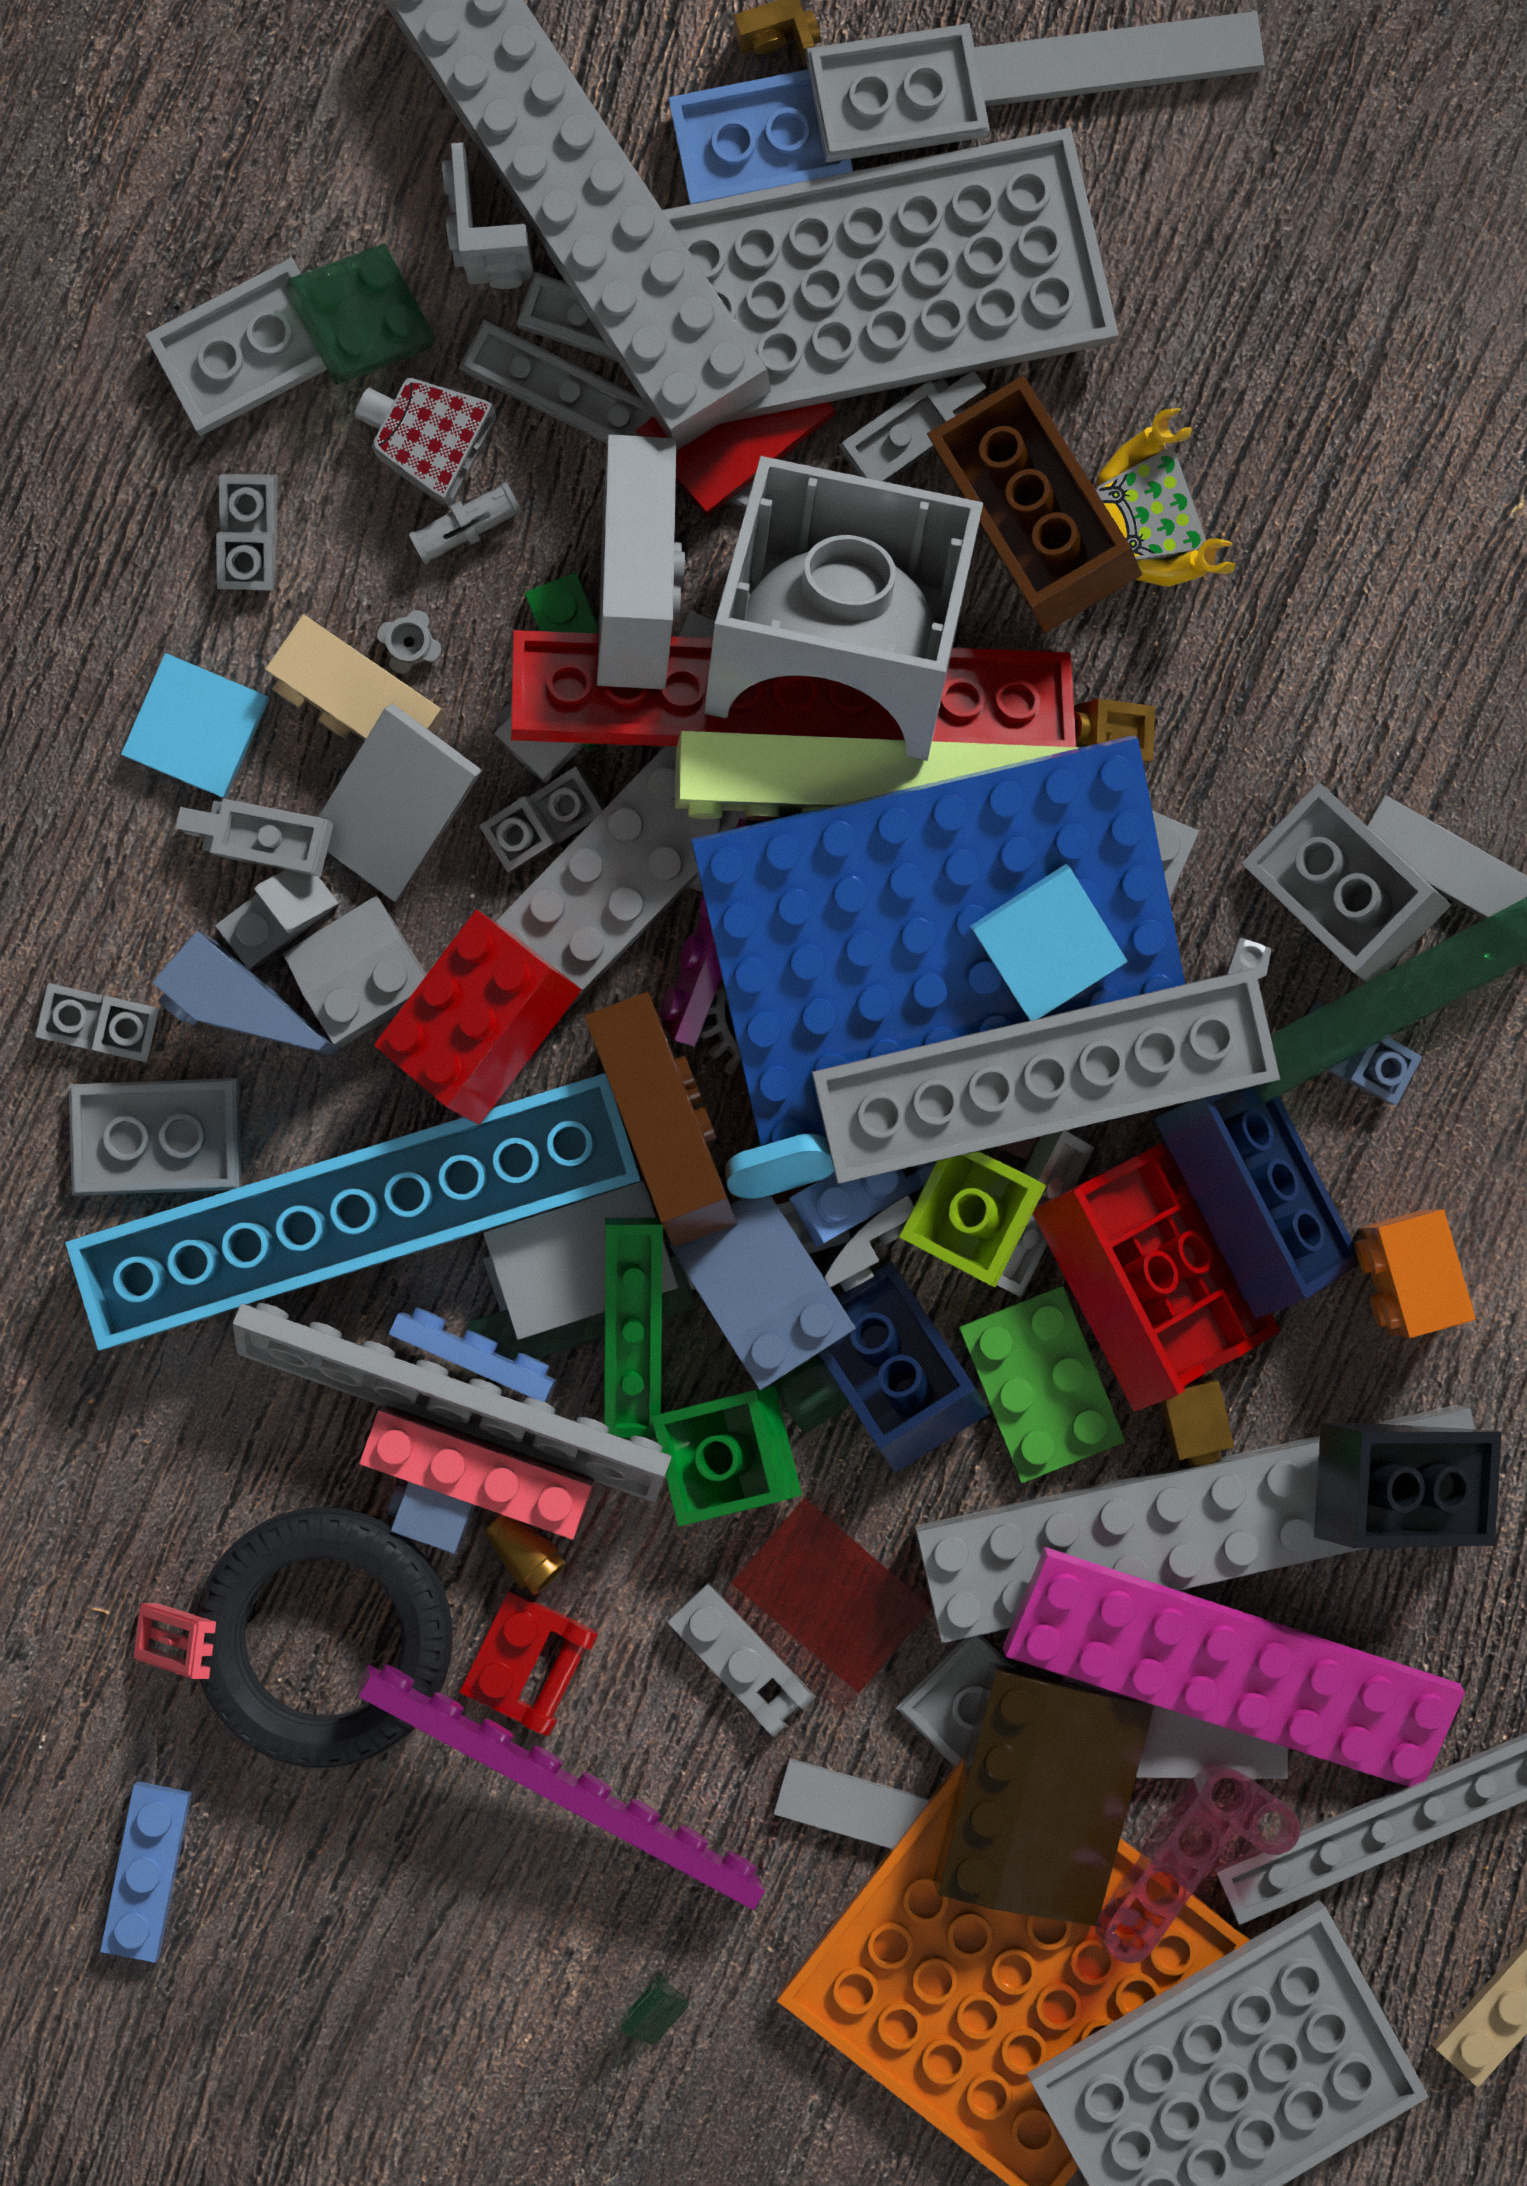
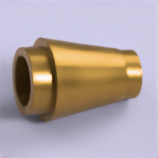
(525, 1553)

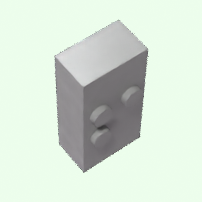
(638, 563)

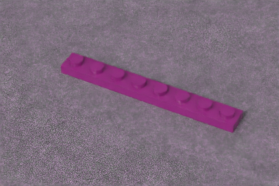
(541, 1773)

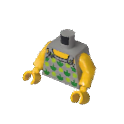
(1155, 509)

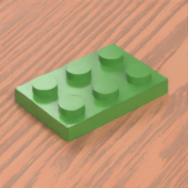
(1041, 1384)

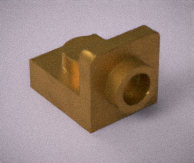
(770, 25)
(1111, 720)

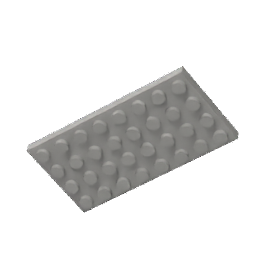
(908, 270)

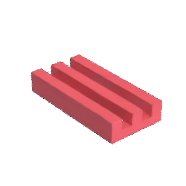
(193, 1644)

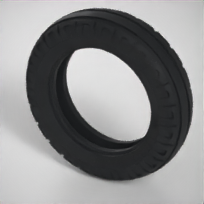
(227, 1598)

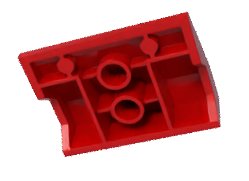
(1150, 1277)

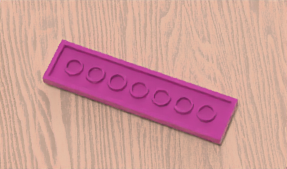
(1232, 1669)

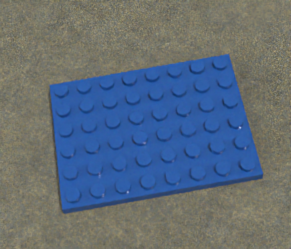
(856, 917)

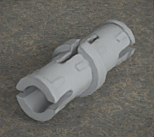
(465, 522)

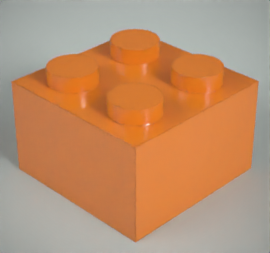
(1414, 1274)

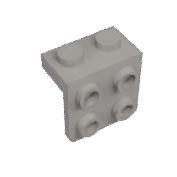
(487, 253)

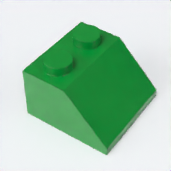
(727, 1455)

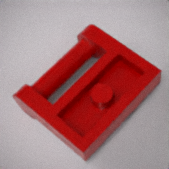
(512, 1653)

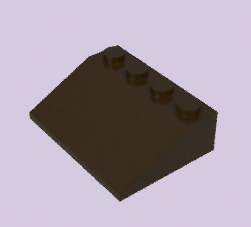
(1042, 1797)

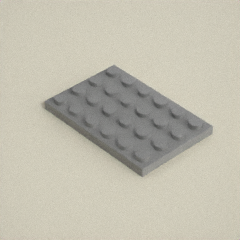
(1235, 2069)

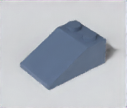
(219, 990)
(764, 1291)

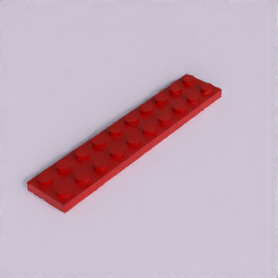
(985, 699)

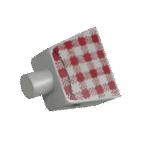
(428, 434)

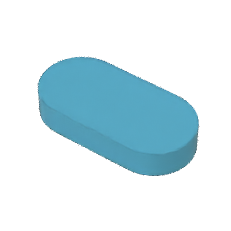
(779, 1166)

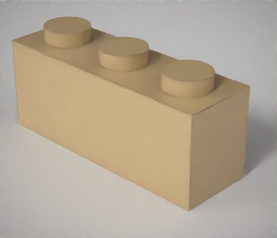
(342, 683)

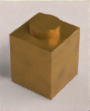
(1198, 1423)

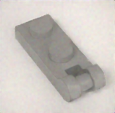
(739, 1657)

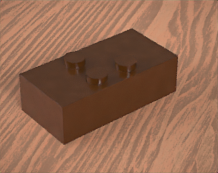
(1035, 504)
(659, 1115)

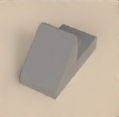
(276, 915)

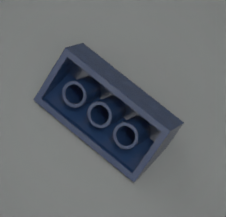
(1259, 1197)

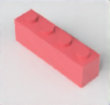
(477, 1472)

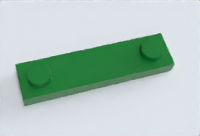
(632, 1325)

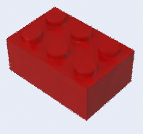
(477, 1017)

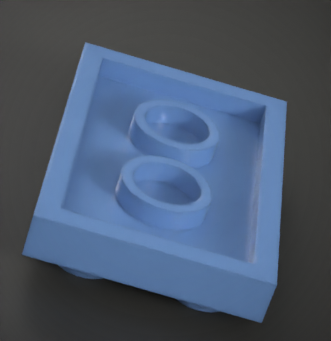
(750, 137)

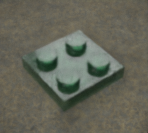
(360, 313)

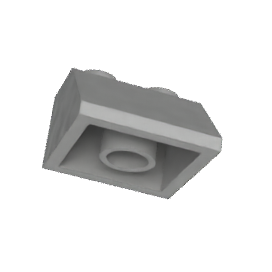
(355, 971)

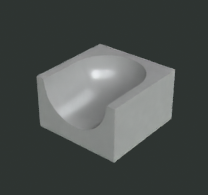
(845, 588)

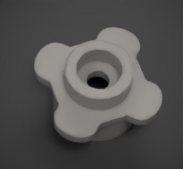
(412, 626)

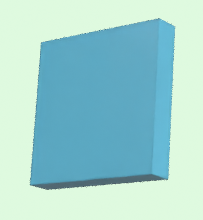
(195, 726)
(1048, 943)

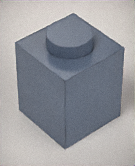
(429, 1516)

